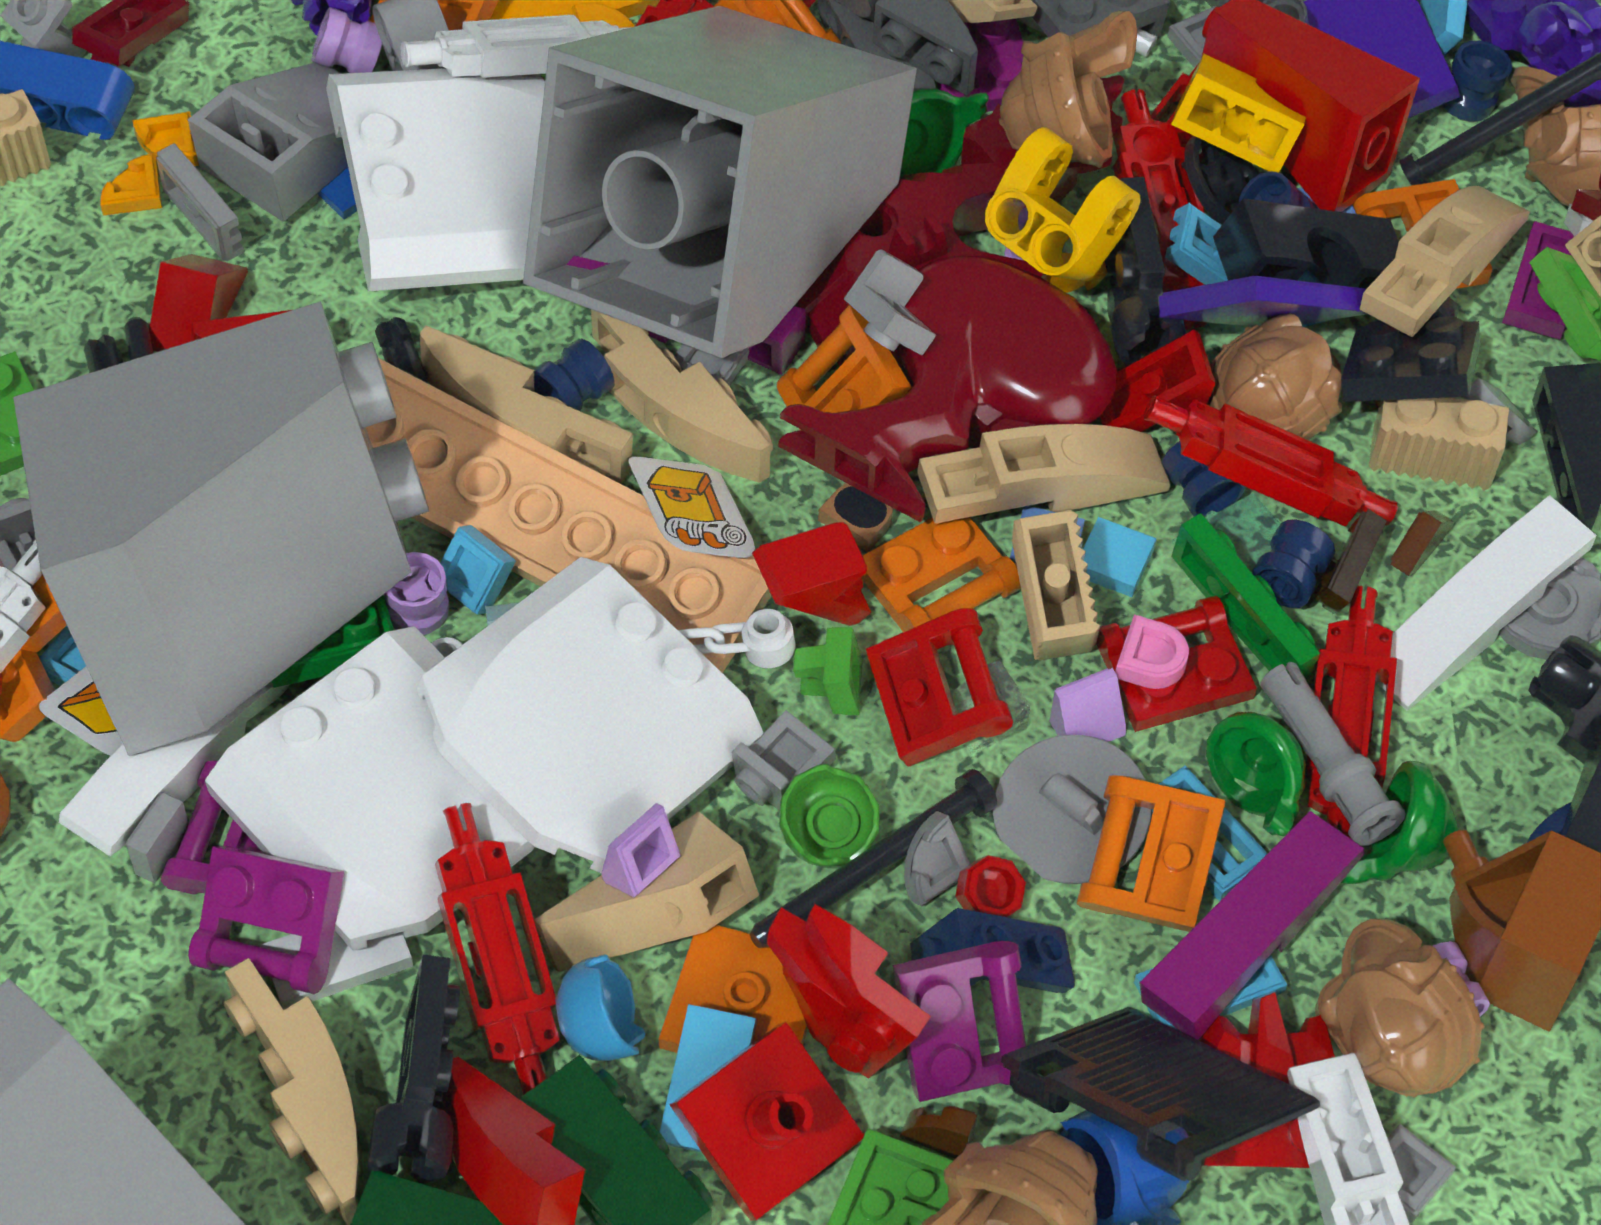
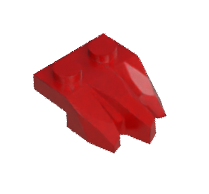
(839, 993)
(1273, 1051)

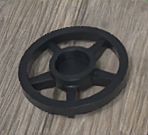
(1218, 181)

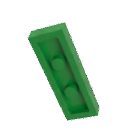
(1248, 599)

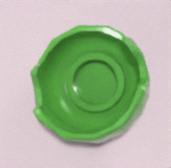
(828, 806)

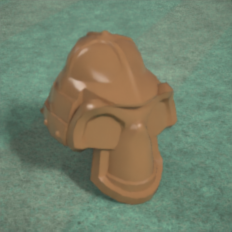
(1064, 89)
(1560, 141)
(1279, 376)
(1403, 1011)
(1023, 1183)

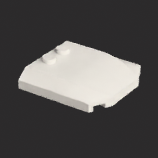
(439, 173)
(585, 712)
(359, 789)

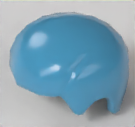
(598, 1010)

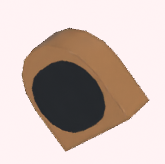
(863, 514)

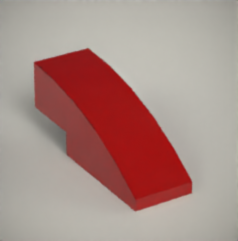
(509, 1153)

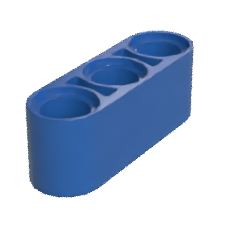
(67, 89)

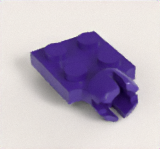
(1538, 29)

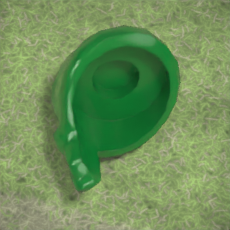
(938, 129)
(1265, 757)
(1420, 837)

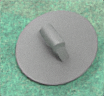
(1056, 807)

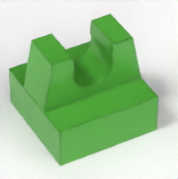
(832, 670)

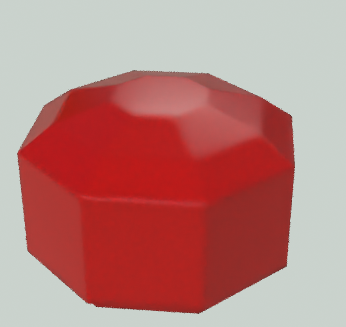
(991, 887)

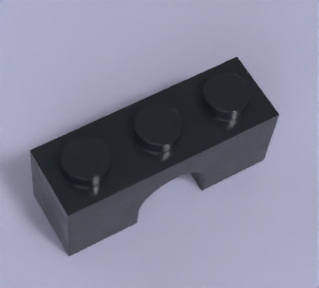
(1290, 239)

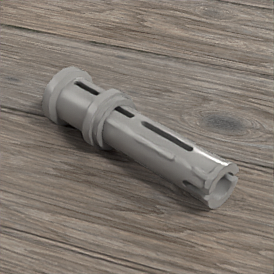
(1343, 774)

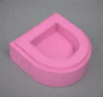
(1152, 654)

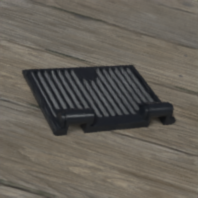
(1155, 1082)

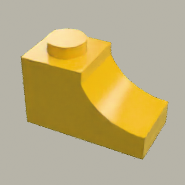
(1237, 115)

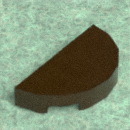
(1342, 576)

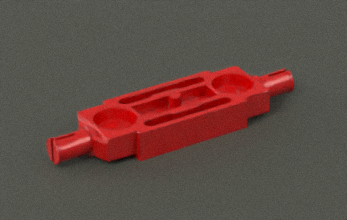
(1154, 152)
(1269, 460)
(1356, 658)
(476, 881)

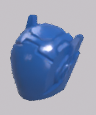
(1125, 1183)

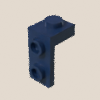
(1041, 946)

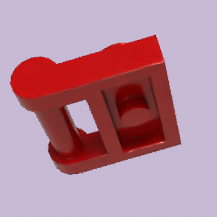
(1212, 676)
(918, 693)

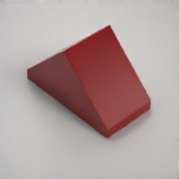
(188, 292)

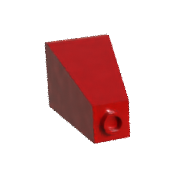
(1349, 97)

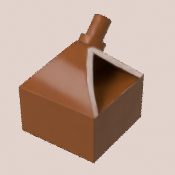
(1526, 920)

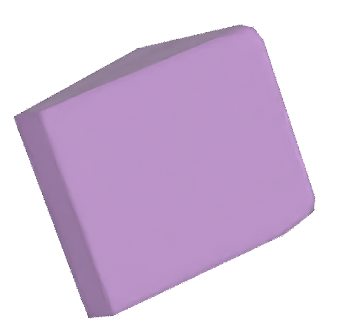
(1089, 707)
(641, 853)

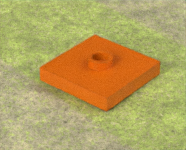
(734, 977)

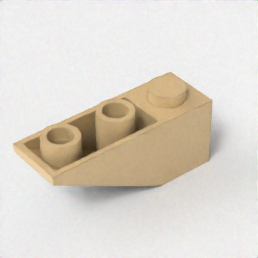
(683, 901)

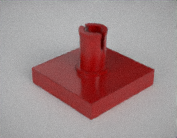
(767, 1121)

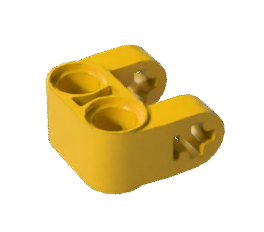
(1049, 225)

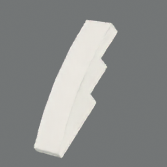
(1484, 598)
(127, 785)
(1347, 1146)

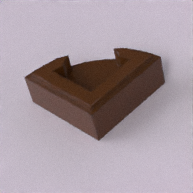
(1420, 541)
(943, 1132)

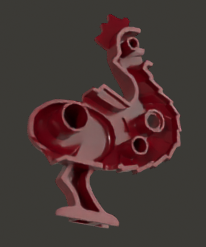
(1004, 341)

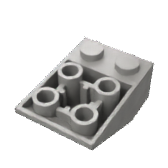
(272, 138)

